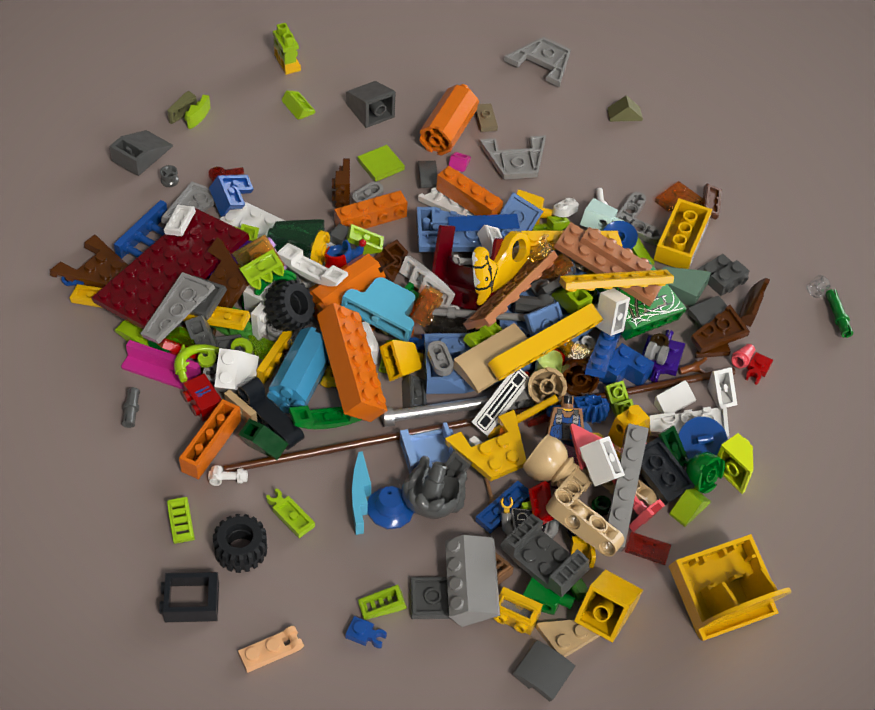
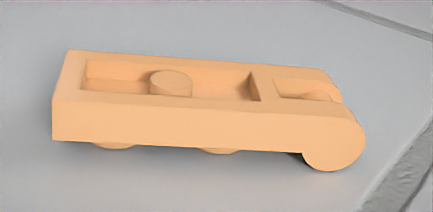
(270, 649)

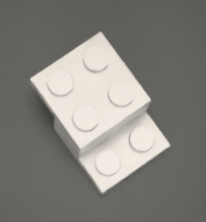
(256, 308)

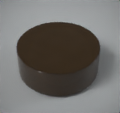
(660, 339)

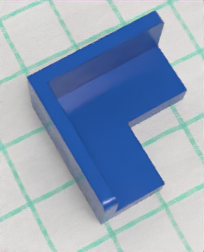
(227, 192)

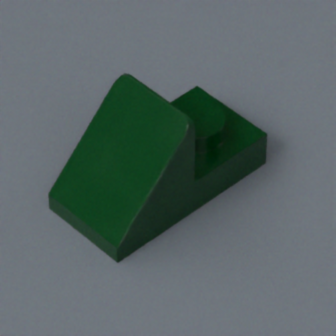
(673, 443)

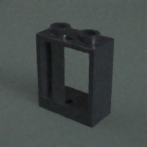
(190, 614)

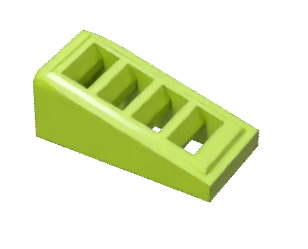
(180, 507)
(385, 609)

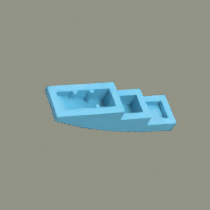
(360, 490)

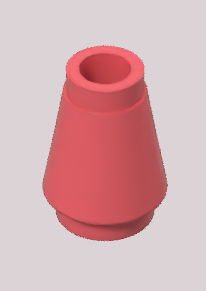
(742, 357)

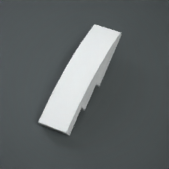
(422, 276)

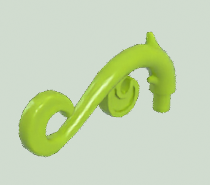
(208, 361)

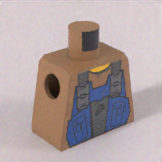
(563, 417)

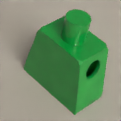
(547, 597)

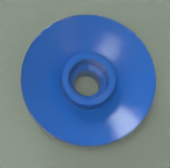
(626, 232)

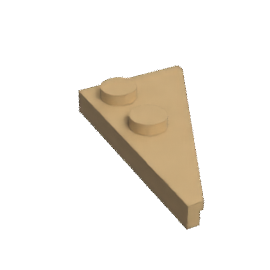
(565, 635)

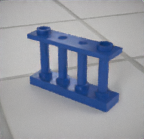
(140, 230)

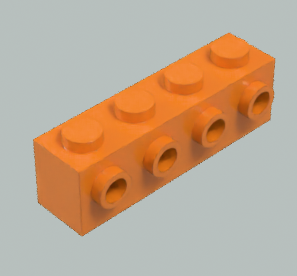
(468, 193)
(373, 211)
(210, 439)

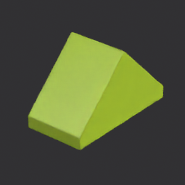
(689, 506)

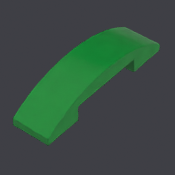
(320, 418)

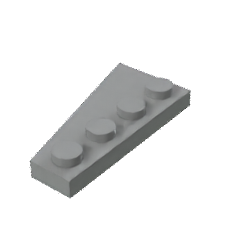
(193, 195)
(176, 306)

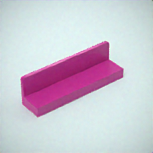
(156, 364)

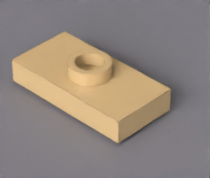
(245, 410)

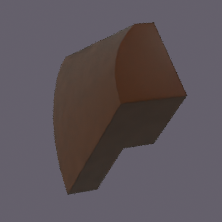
(391, 259)
(752, 302)

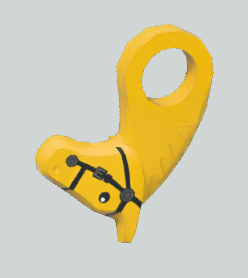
(493, 275)

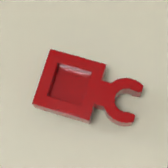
(758, 367)

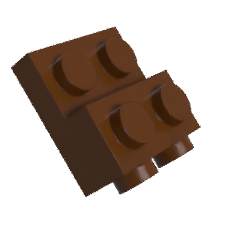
(341, 184)

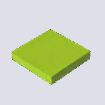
(381, 163)

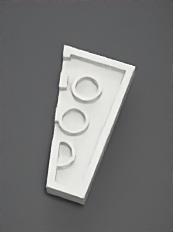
(663, 421)

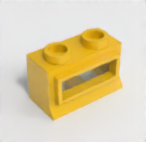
(518, 611)

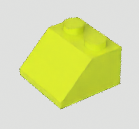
(738, 459)

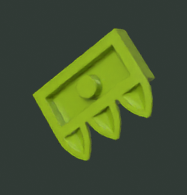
(262, 268)

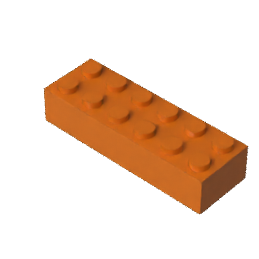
(352, 363)

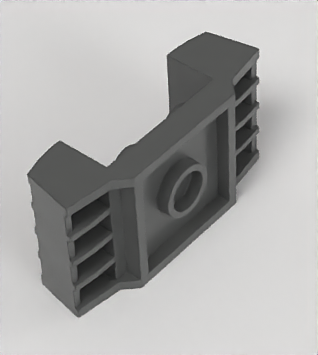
(544, 557)

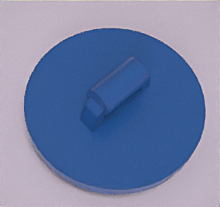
(702, 435)

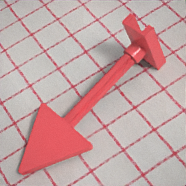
(645, 513)

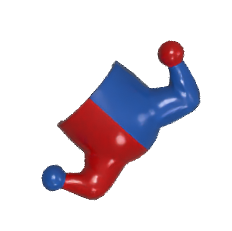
(342, 254)

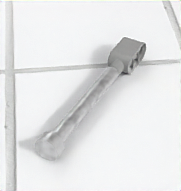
(391, 416)

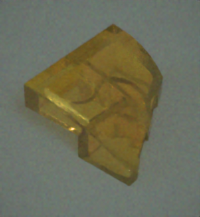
(575, 350)

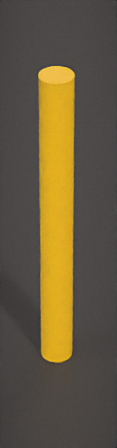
(528, 413)

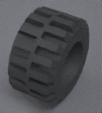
(289, 305)
(240, 528)

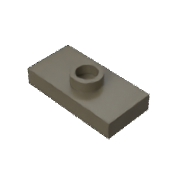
(486, 118)

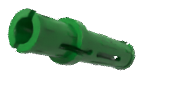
(841, 318)

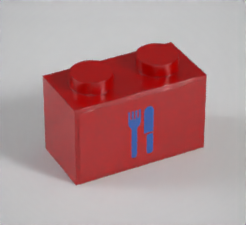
(201, 396)

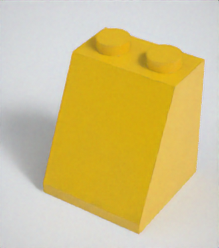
(608, 605)

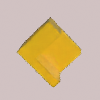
(585, 548)

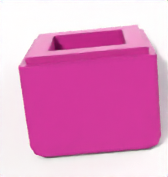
(459, 161)

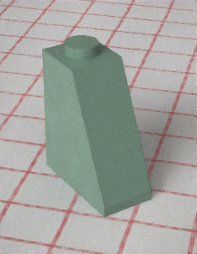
(688, 284)

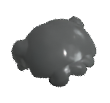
(432, 492)

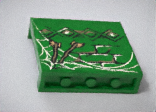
(642, 318)

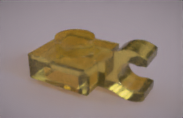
(540, 250)

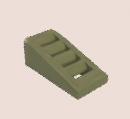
(181, 106)

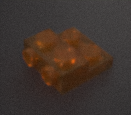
(425, 305)

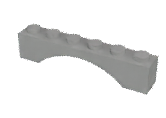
(625, 486)

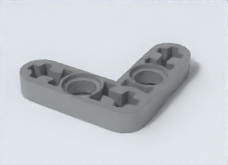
(631, 218)

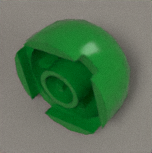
(705, 470)

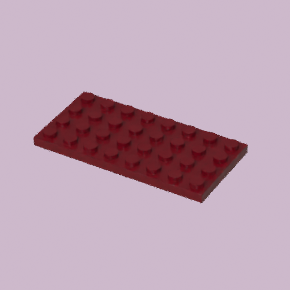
(148, 279)

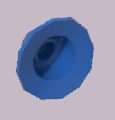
(388, 508)

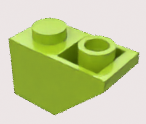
(572, 300)

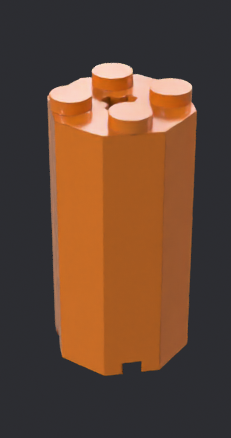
(449, 119)
(361, 274)

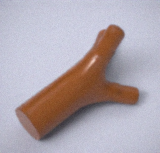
(694, 367)

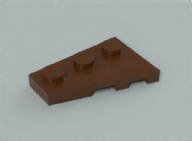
(720, 331)

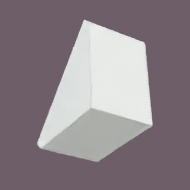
(722, 387)

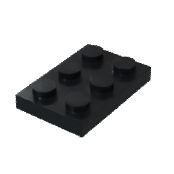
(664, 472)

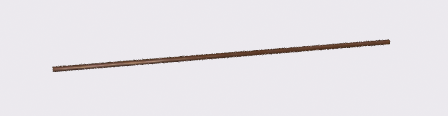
(454, 425)

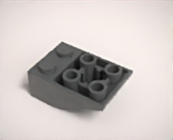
(138, 151)

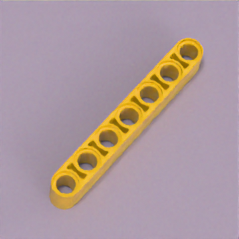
(545, 342)

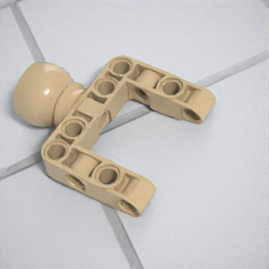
(551, 463)

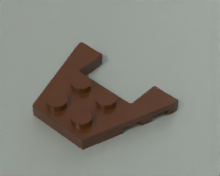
(97, 270)
(227, 274)

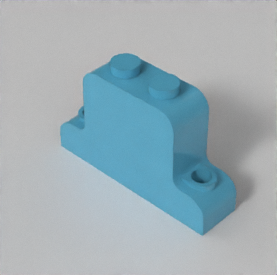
(384, 307)

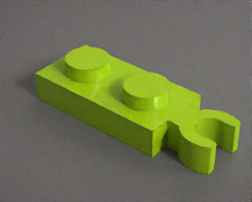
(290, 514)

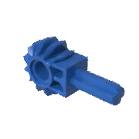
(593, 408)

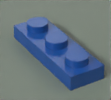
(491, 518)

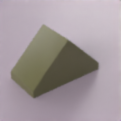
(624, 110)

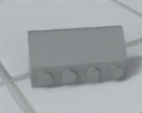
(472, 579)

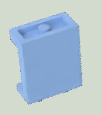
(426, 444)

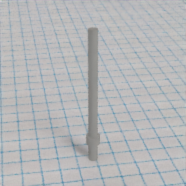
(452, 313)

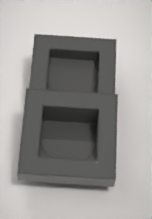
(428, 174)
(201, 331)

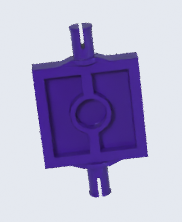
(673, 359)

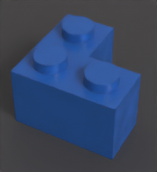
(629, 365)

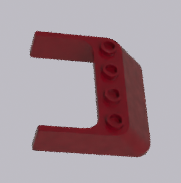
(456, 276)

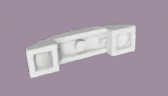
(309, 269)

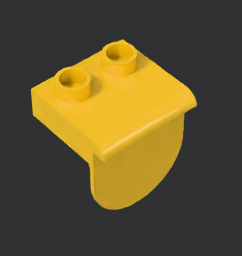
(726, 587)

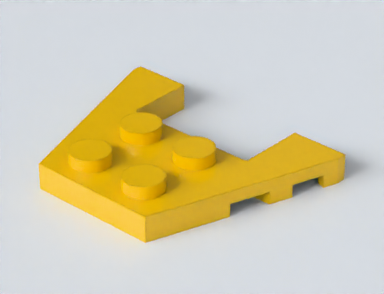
(496, 456)

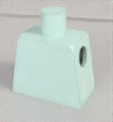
(598, 215)

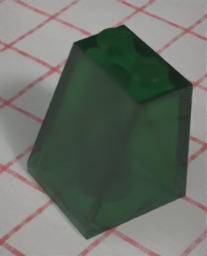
(296, 232)

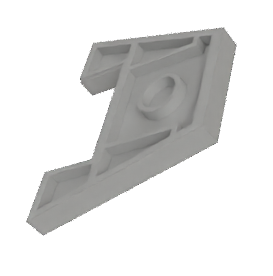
(544, 53)
(515, 162)

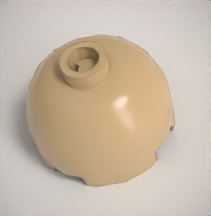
(545, 384)

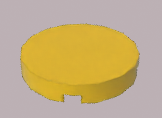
(319, 246)

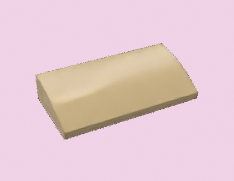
(473, 363)

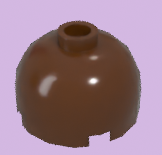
(576, 379)

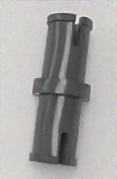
(131, 407)

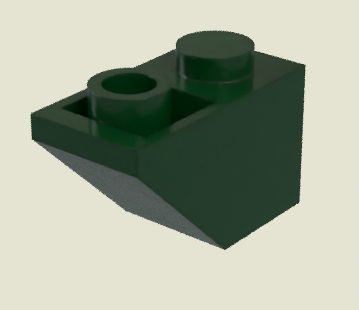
(262, 439)

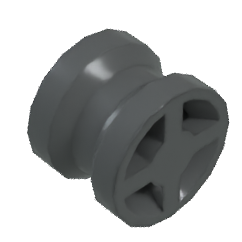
(169, 176)

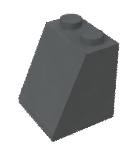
(372, 103)

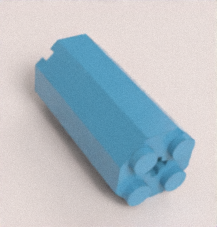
(300, 371)

